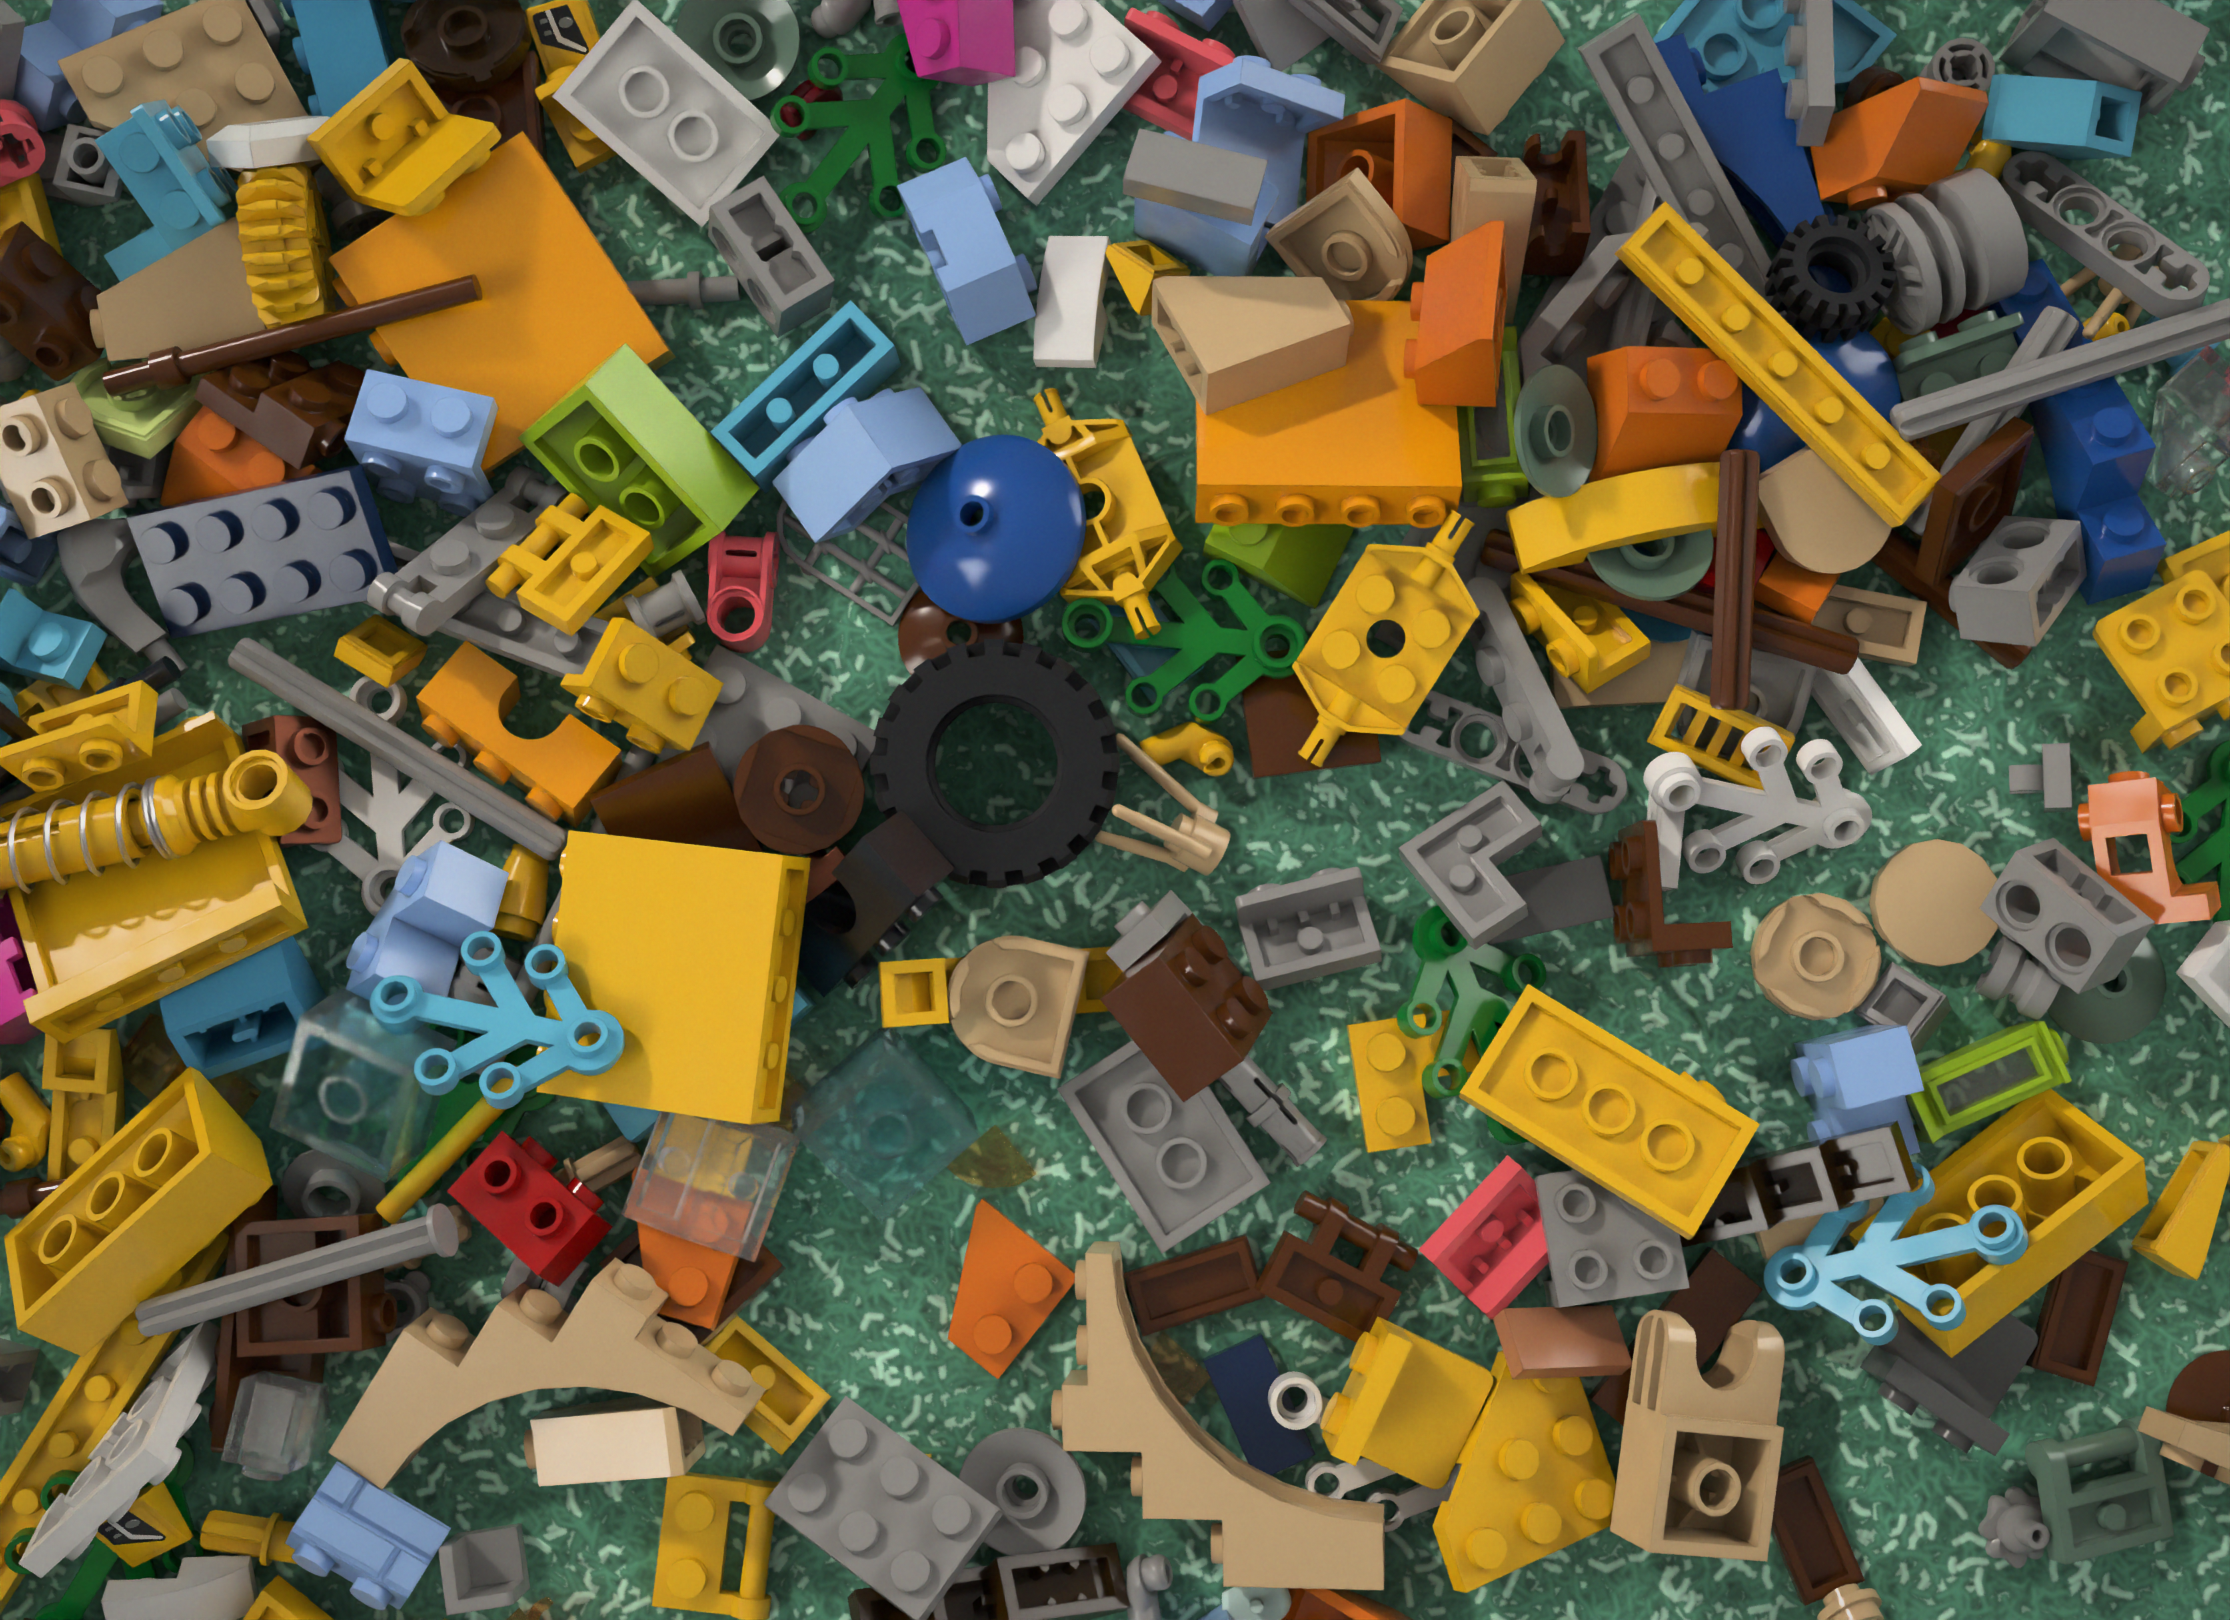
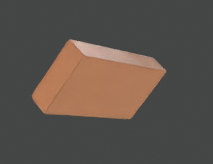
(1562, 1342)

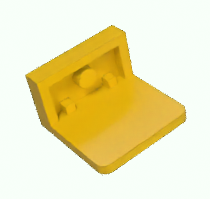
(400, 144)
(2172, 658)
(1405, 1405)

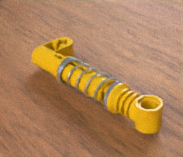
(169, 815)

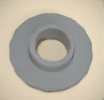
(319, 1169)

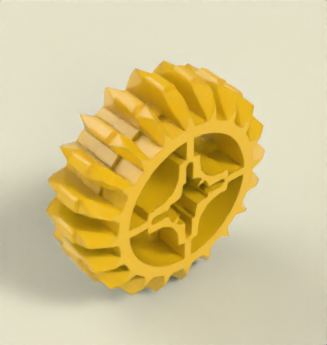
(285, 243)

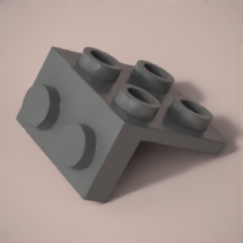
(1953, 1390)

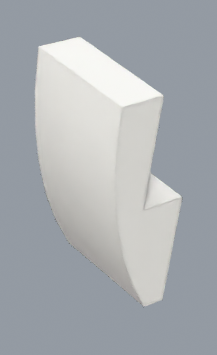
(1070, 303)
(203, 1590)

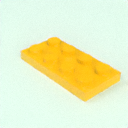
(1609, 1111)

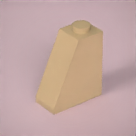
(1495, 191)
(180, 300)
(1249, 333)
(613, 1442)

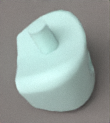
(1256, 1603)

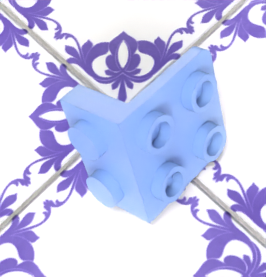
(1264, 116)
(422, 441)

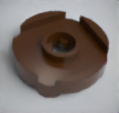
(816, 822)

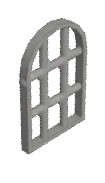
(866, 568)

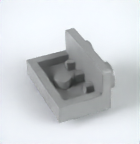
(1307, 928)

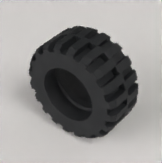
(1013, 676)

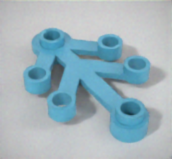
(503, 1027)
(1881, 1259)

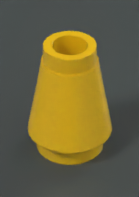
(524, 896)

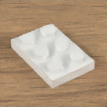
(667, 112)

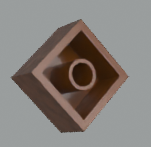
(1189, 1007)

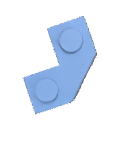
(70, 29)
(968, 249)
(425, 920)

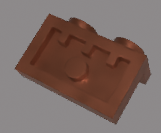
(312, 754)

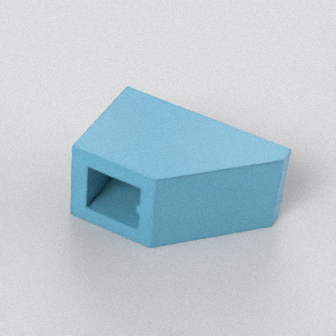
(2062, 116)

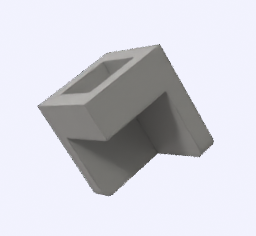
(484, 1569)

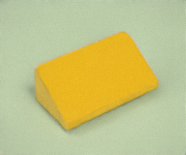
(790, 1394)

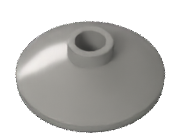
(1032, 1520)

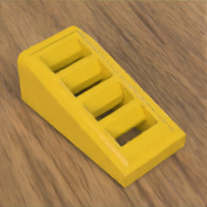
(1708, 758)
(2186, 1212)

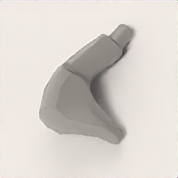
(95, 567)

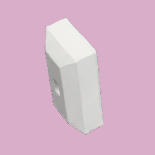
(264, 143)

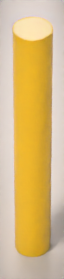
(441, 1156)

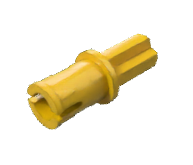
(248, 1536)

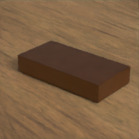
(1193, 1285)
(2078, 1317)
(1811, 1533)

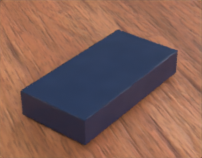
(1242, 1382)

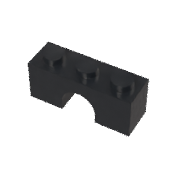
(878, 888)

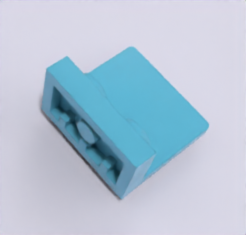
(169, 173)

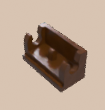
(1560, 208)

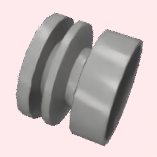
(1950, 249)

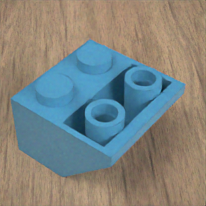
(242, 1010)

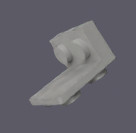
(1603, 1244)

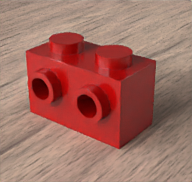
(531, 1207)

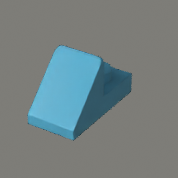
(46, 643)

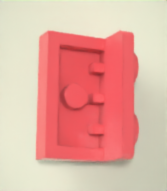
(1171, 90)
(1492, 1240)

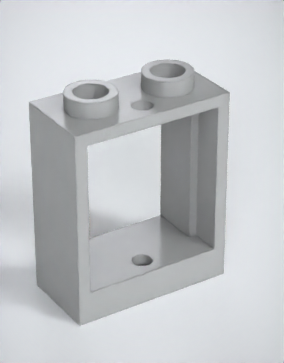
(2111, 42)

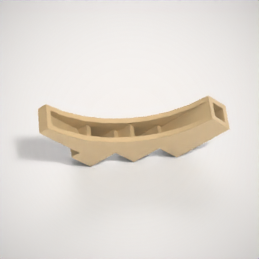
(533, 1344)
(1268, 1528)

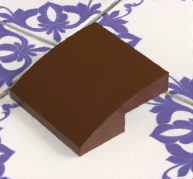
(1281, 720)

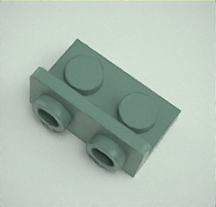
(1978, 350)

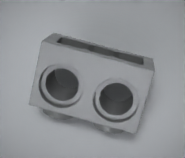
(770, 256)
(2019, 580)
(2071, 906)

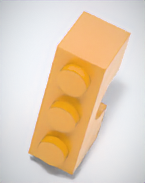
(558, 772)

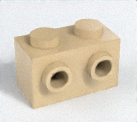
(55, 462)

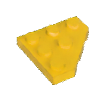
(1525, 1480)

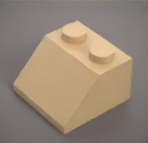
(1472, 56)

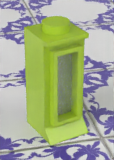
(1487, 439)
(1987, 1078)

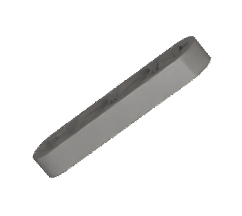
(2112, 226)
(1505, 756)

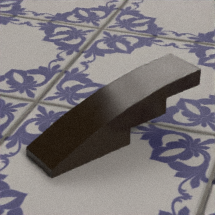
(1808, 1182)
(1029, 1586)

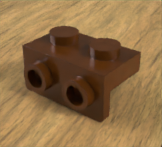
(45, 304)

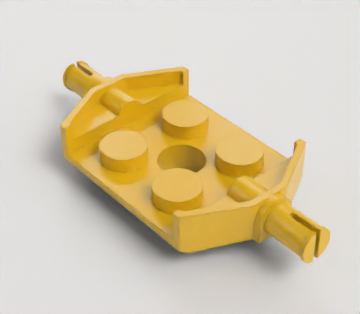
(1131, 537)
(1378, 693)

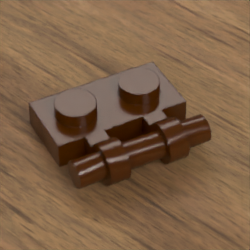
(1325, 1287)

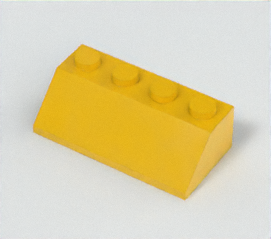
(2062, 1180)
(133, 1215)

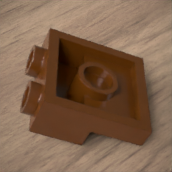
(286, 404)
(321, 1320)

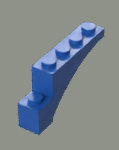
(1755, 148)
(2093, 459)

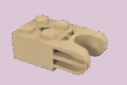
(1700, 1447)

